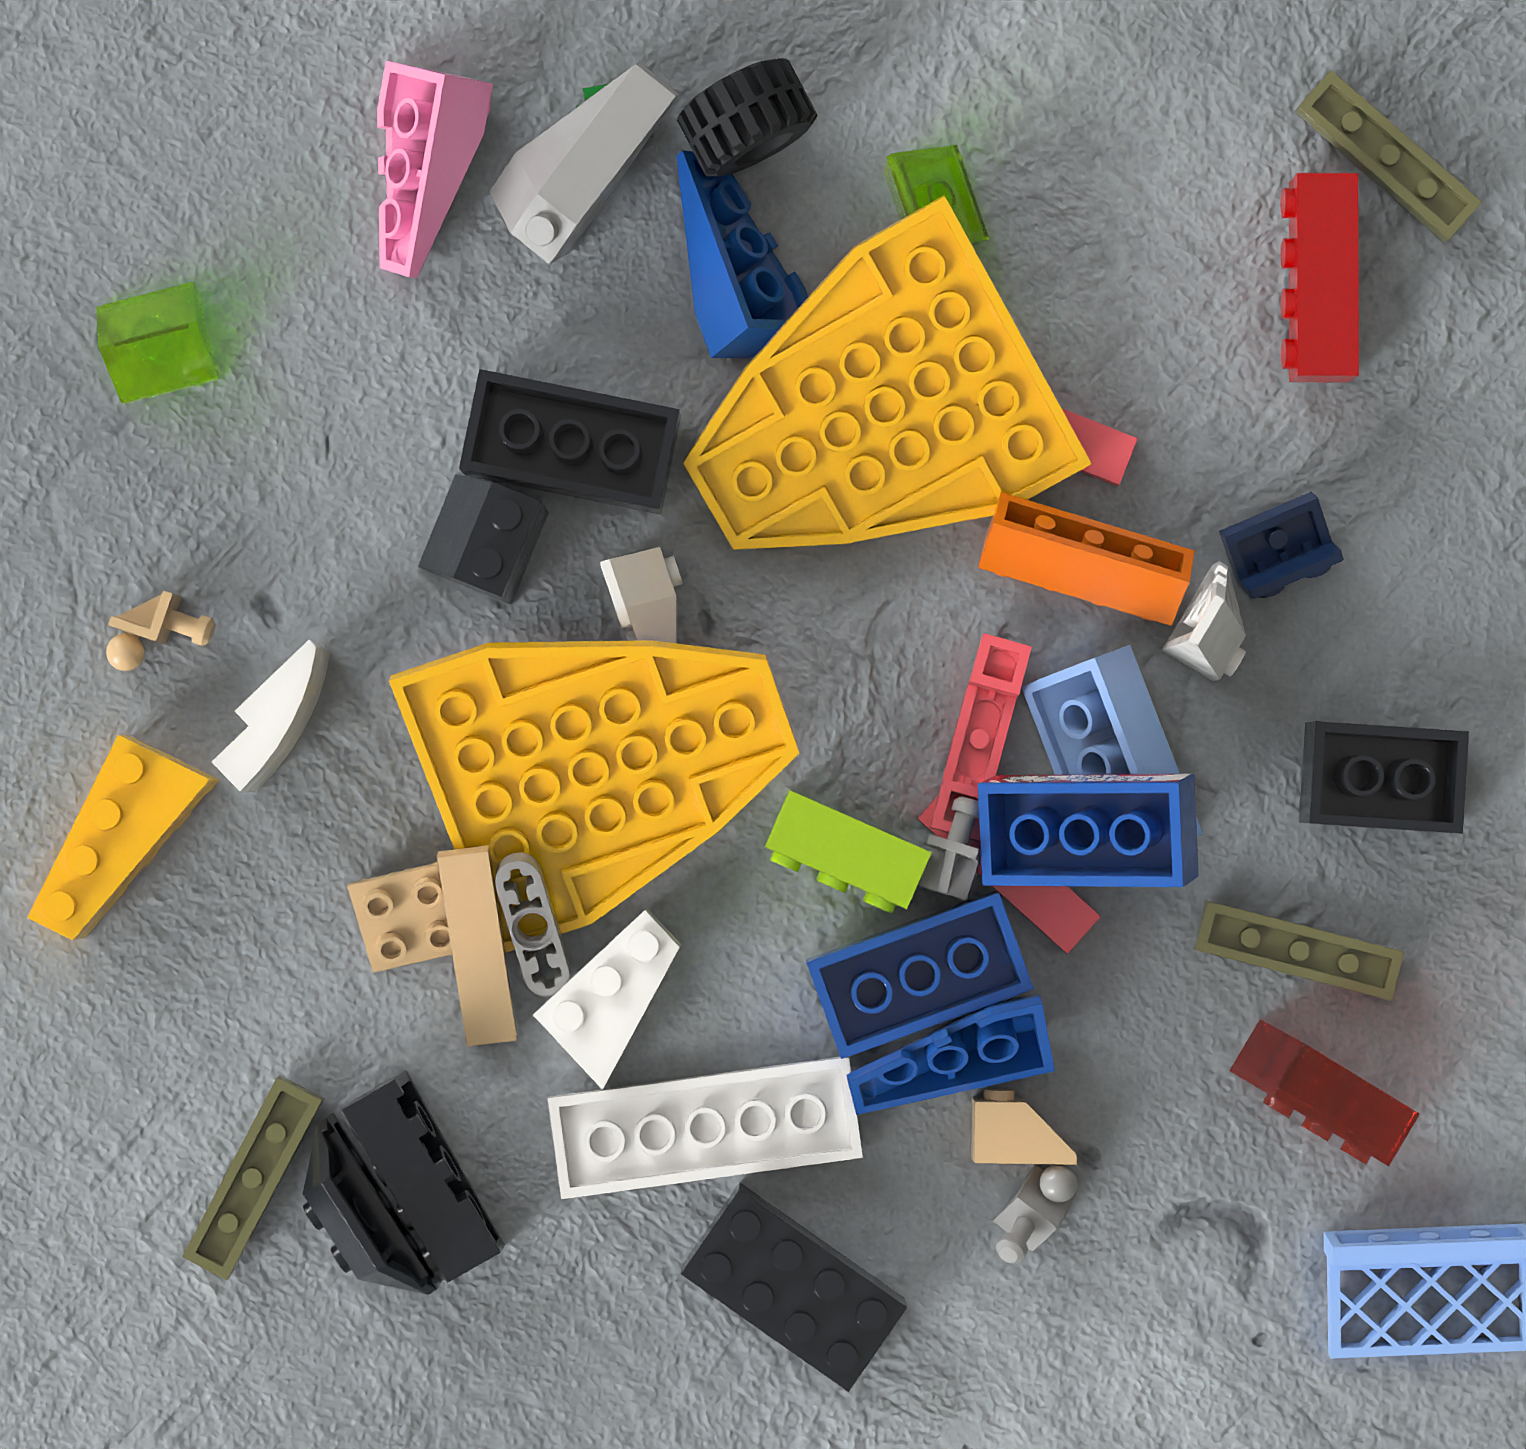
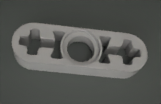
(536, 887)

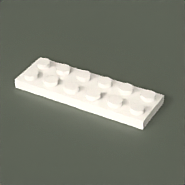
(704, 1127)

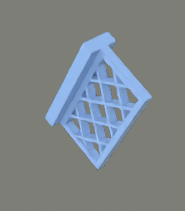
(1417, 1249)

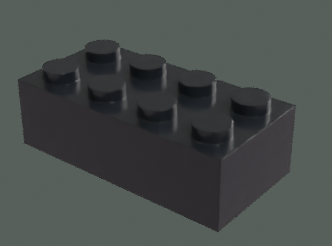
(570, 441)
(794, 1287)

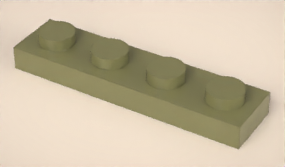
(1388, 156)
(1298, 950)
(253, 1177)

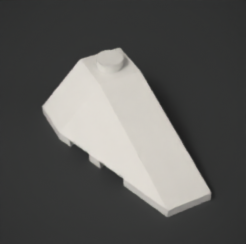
(644, 594)
(1210, 628)

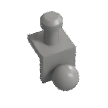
(952, 861)
(1035, 1210)

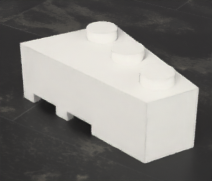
(608, 996)

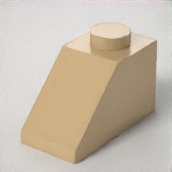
(1013, 1132)

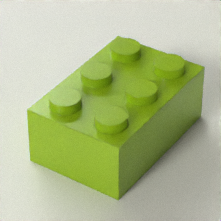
(846, 852)

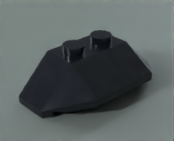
(360, 1216)

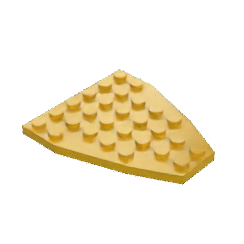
(885, 403)
(593, 757)

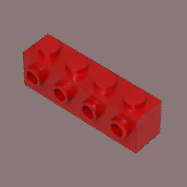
(1322, 278)

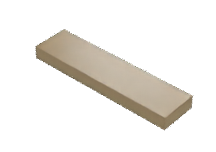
(477, 945)

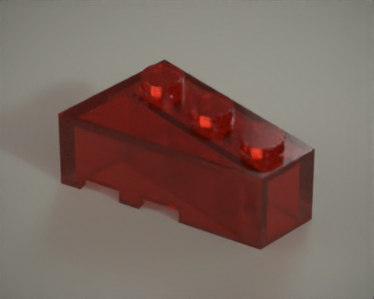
(1325, 1094)

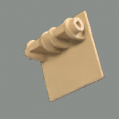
(402, 917)

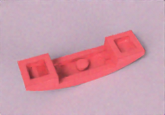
(981, 725)

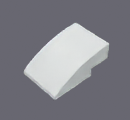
(275, 718)

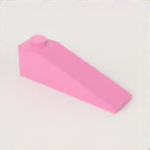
(430, 140)

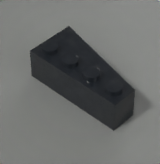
(423, 1177)

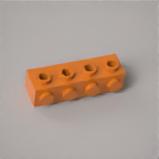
(1086, 559)

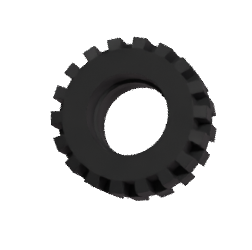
(747, 117)

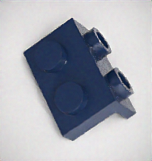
(1280, 547)

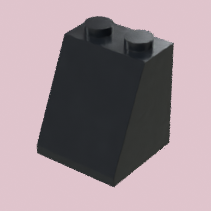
(484, 537)

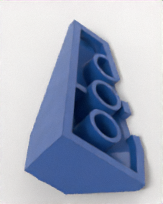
(734, 274)
(970, 1053)

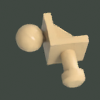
(154, 622)

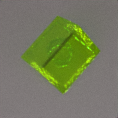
(928, 174)
(156, 343)

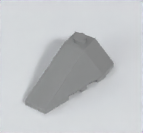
(573, 166)

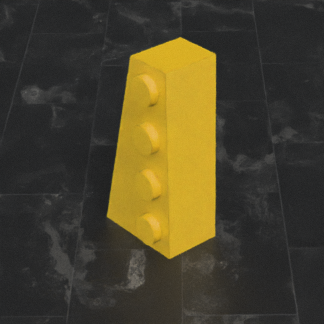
(117, 833)

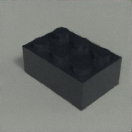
(1384, 777)

